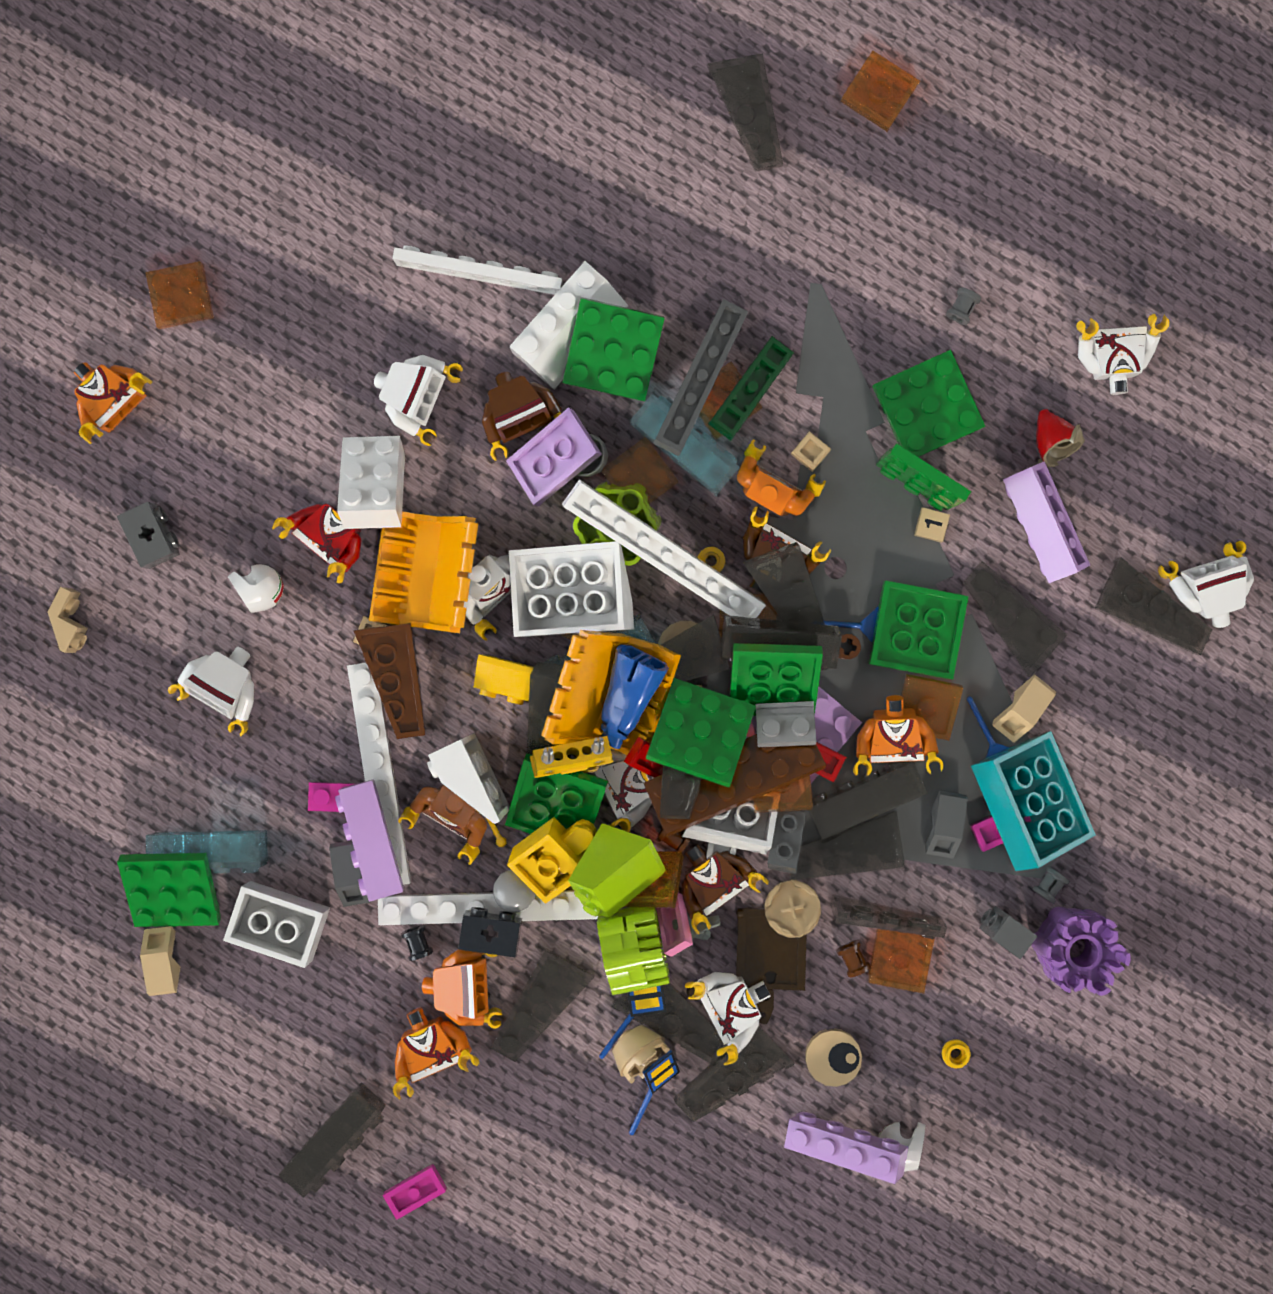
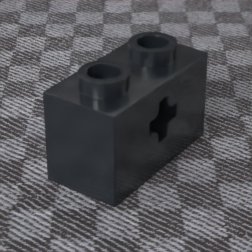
(476, 938)

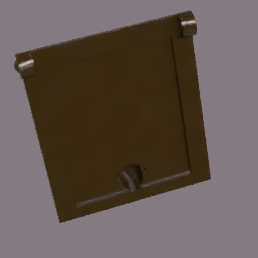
(766, 954)

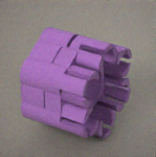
(1096, 962)

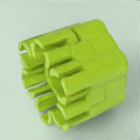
(630, 498)
(632, 950)

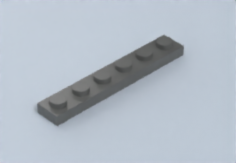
(700, 378)

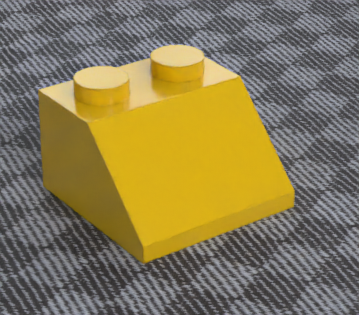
(503, 677)

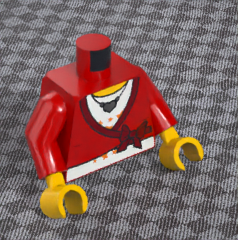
(324, 534)

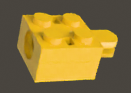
(550, 856)

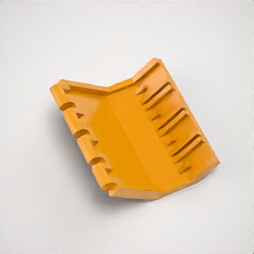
(424, 572)
(585, 686)

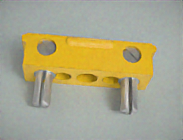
(544, 761)

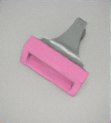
(677, 928)

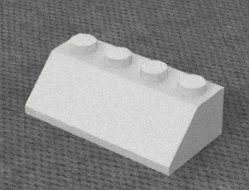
(548, 337)

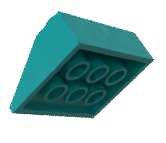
(1037, 784)

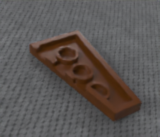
(394, 673)

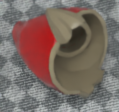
(1056, 438)

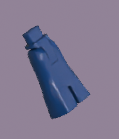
(631, 686)

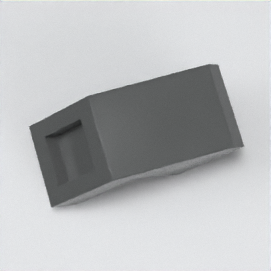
(948, 824)
(346, 875)

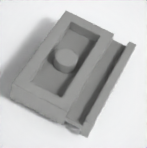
(785, 724)

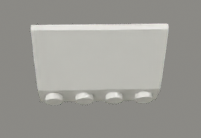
(570, 590)
(469, 775)

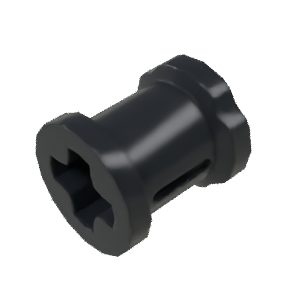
(416, 942)

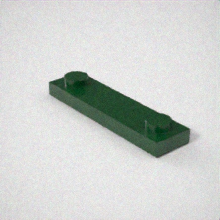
(751, 388)

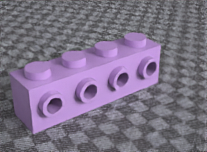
(1046, 522)
(370, 840)
(846, 1147)

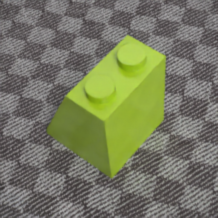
(614, 870)

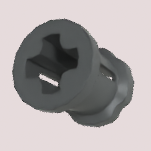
(963, 306)
(1042, 888)

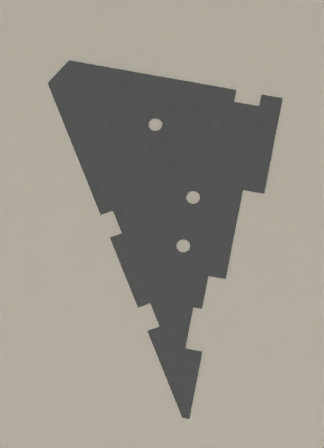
(872, 529)

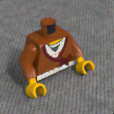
(451, 812)

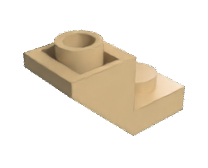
(68, 633)
(1027, 707)
(158, 966)

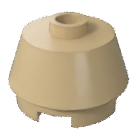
(637, 1051)

